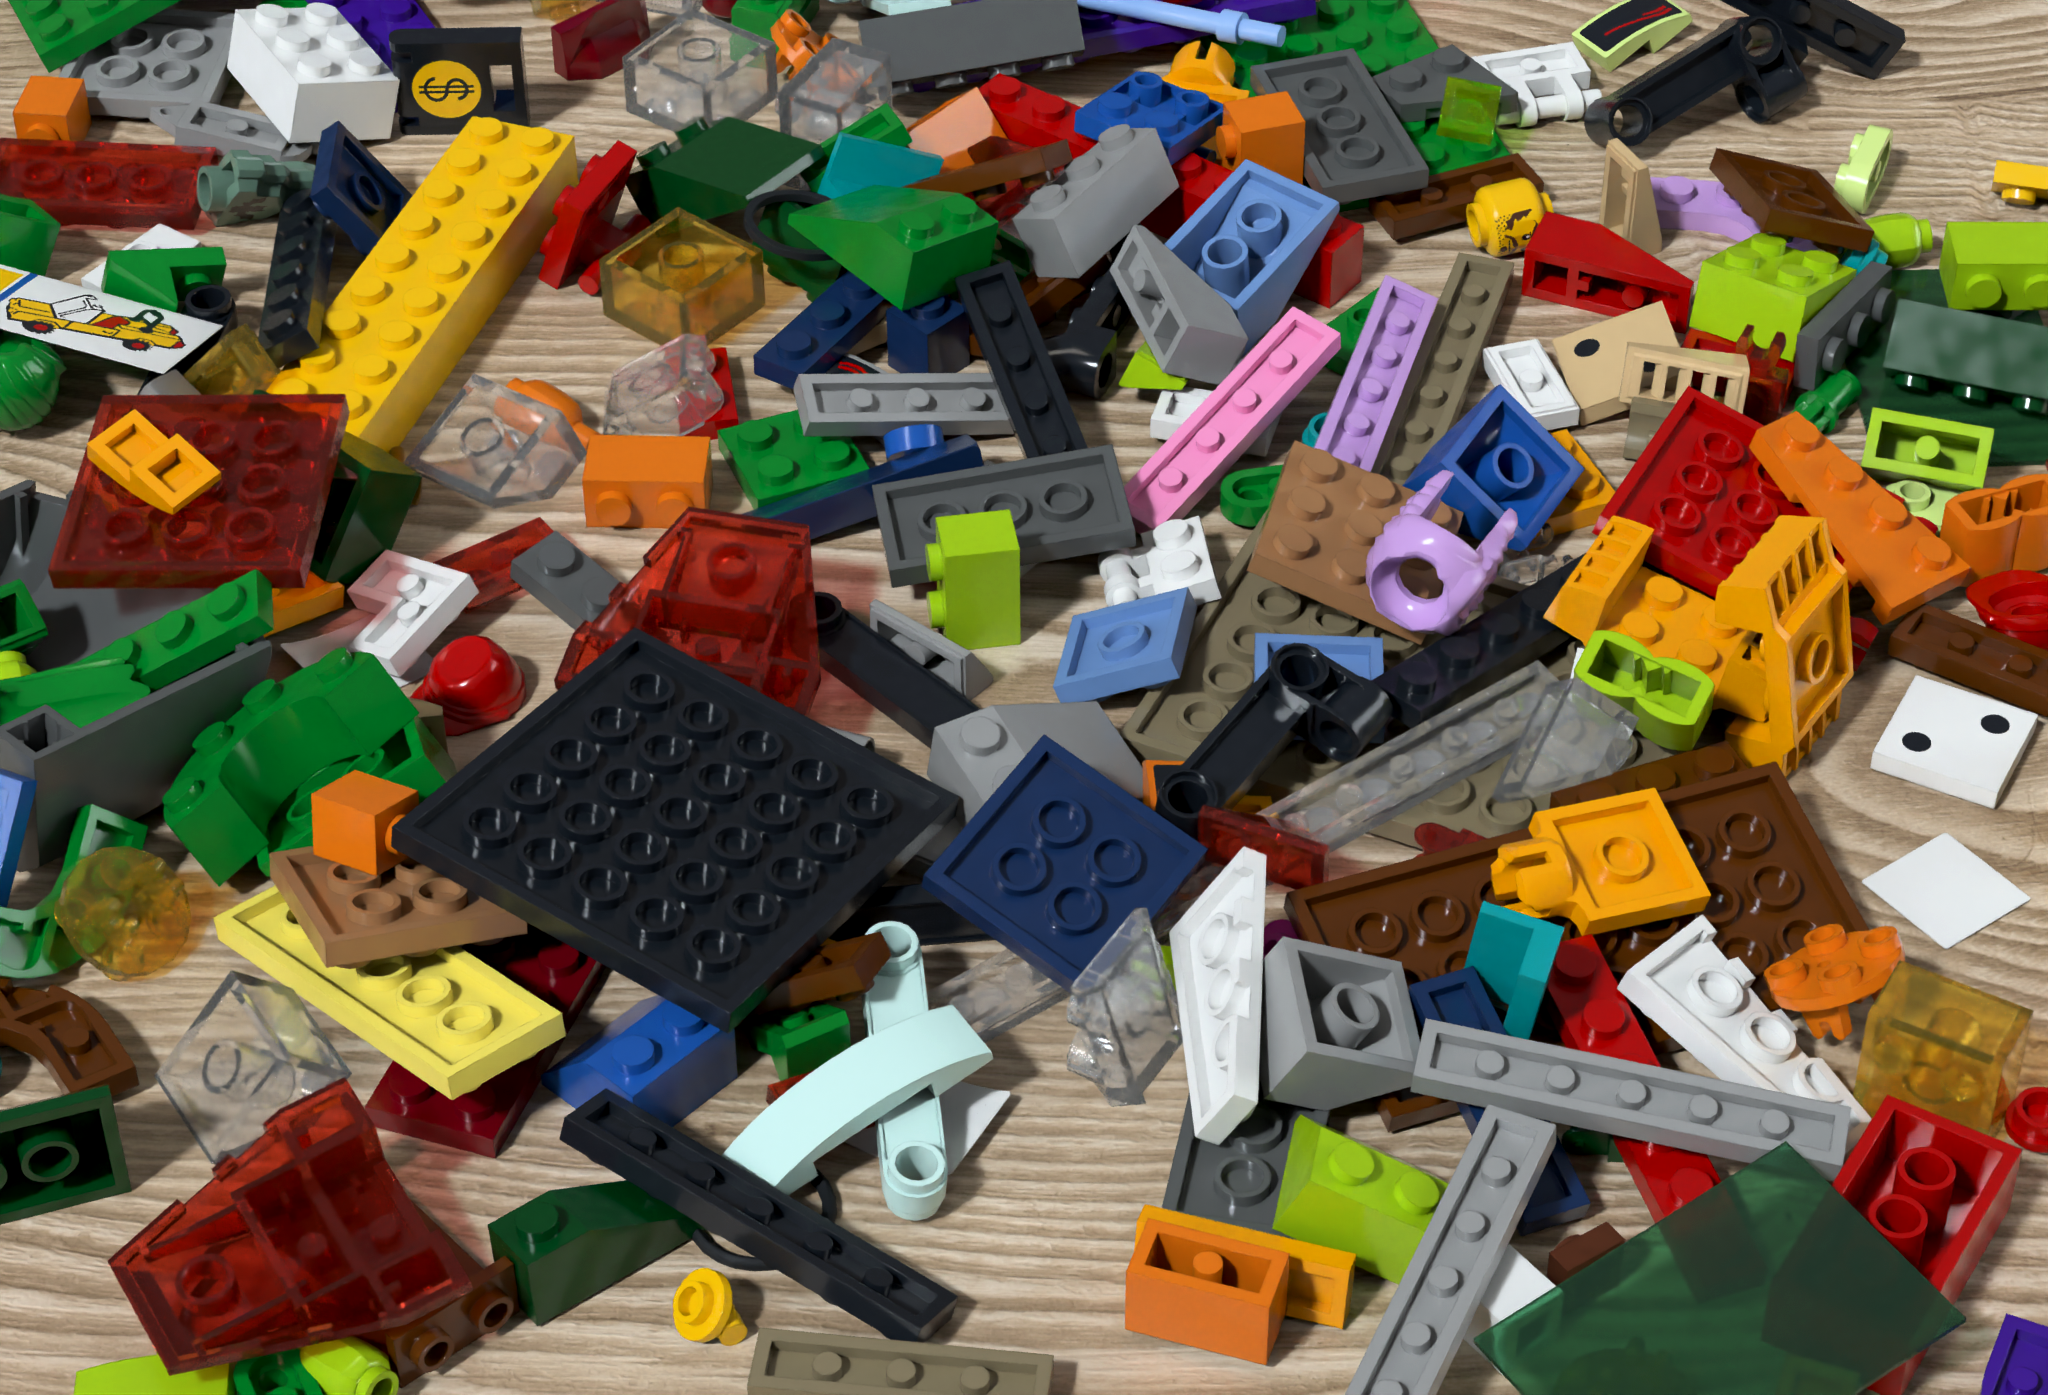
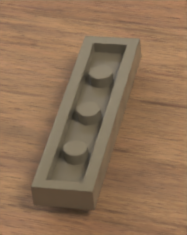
(853, 1365)

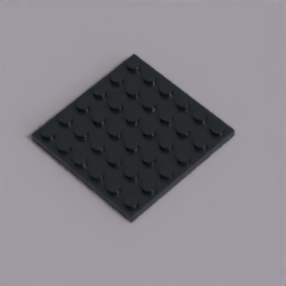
(677, 827)

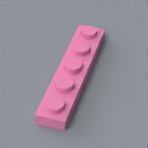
(1230, 419)

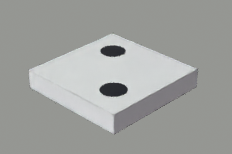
(1954, 741)

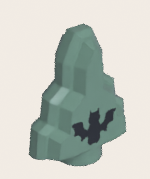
(249, 186)

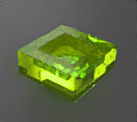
(1469, 110)

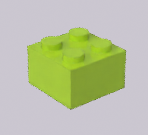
(1765, 287)

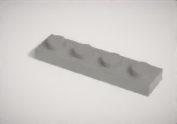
(895, 400)

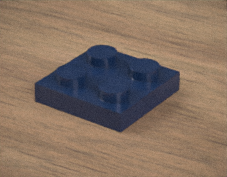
(355, 188)

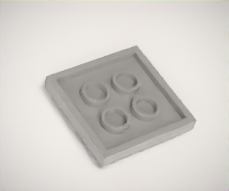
(157, 64)

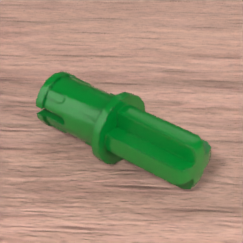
(1829, 400)

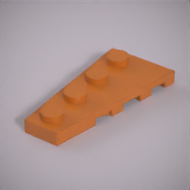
(1872, 531)

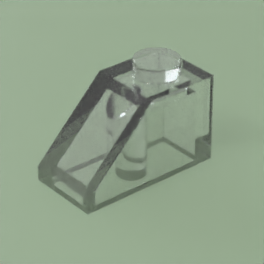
(1567, 742)

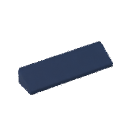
(851, 497)

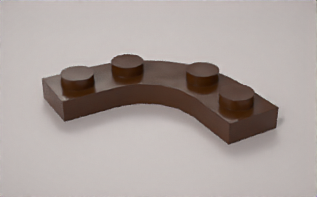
(65, 1038)

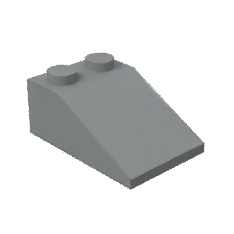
(982, 748)

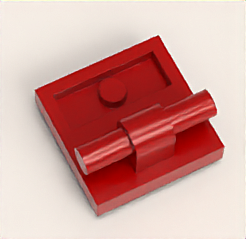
(586, 219)

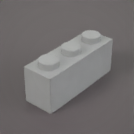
(1095, 201)

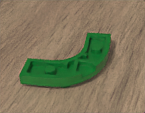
(31, 938)

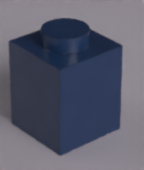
(928, 337)

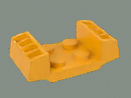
(1800, 604)
(1670, 620)

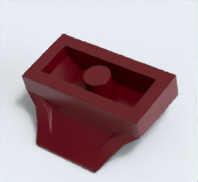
(597, 39)

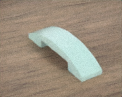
(854, 1091)

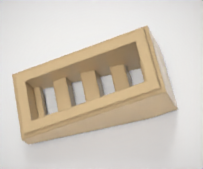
(1629, 199)
(1709, 363)

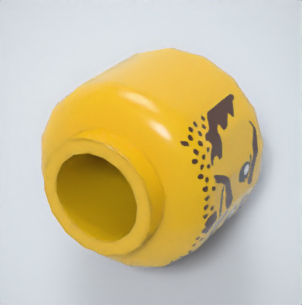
(1506, 216)

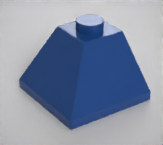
(1498, 464)

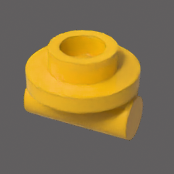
(706, 1309)

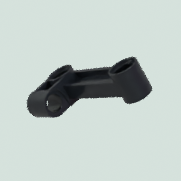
(1762, 79)
(1294, 696)

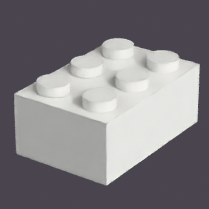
(311, 72)

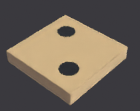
(1596, 354)

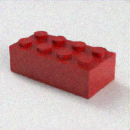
(1931, 1195)

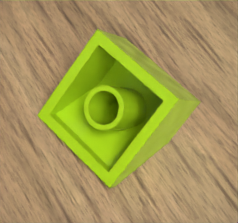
(1355, 1199)

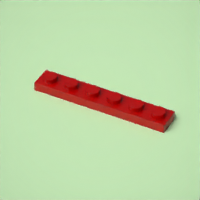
(1598, 1020)

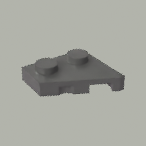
(1418, 86)

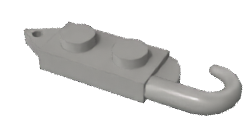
(228, 129)

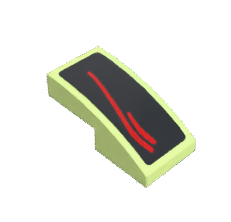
(1628, 26)

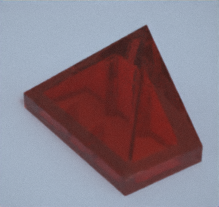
(1292, 853)

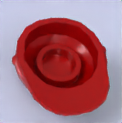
(2013, 604)
(473, 684)

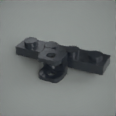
(1832, 28)

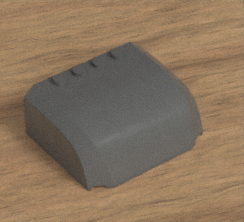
(128, 755)

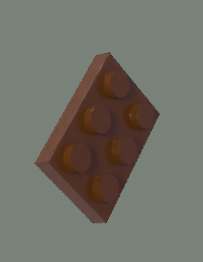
(1791, 202)

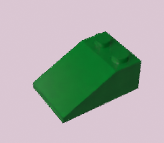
(902, 239)
(407, 758)

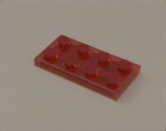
(106, 181)

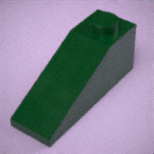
(583, 1241)

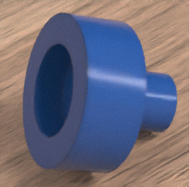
(911, 439)

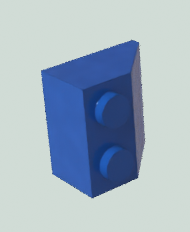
(651, 1058)

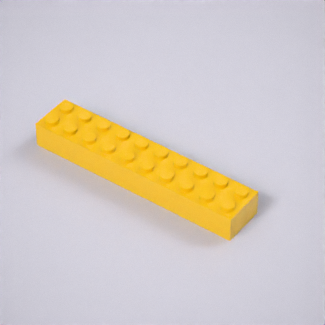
(436, 277)

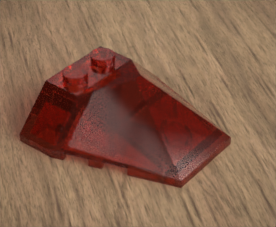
(725, 594)
(288, 1245)

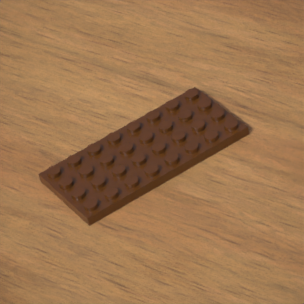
(1743, 833)

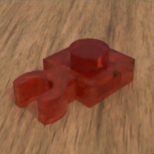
(1766, 382)

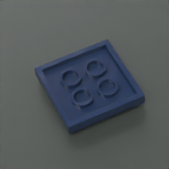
(1061, 862)

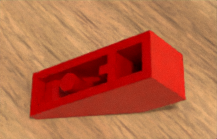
(1600, 272)

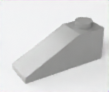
(1177, 312)

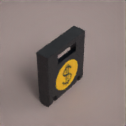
(449, 77)

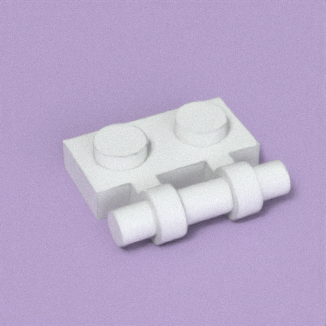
(1543, 71)
(1170, 559)

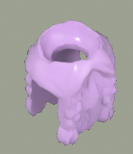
(1459, 566)

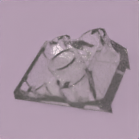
(663, 391)
(1124, 1014)

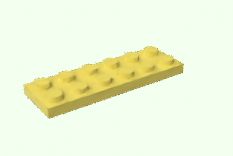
(432, 1014)

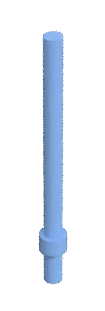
(1228, 25)

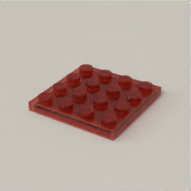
(261, 515)

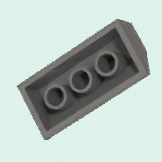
(975, 39)

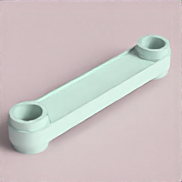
(912, 1133)

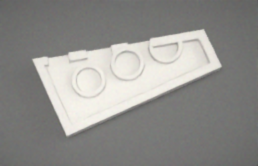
(1220, 994)
(1726, 1026)

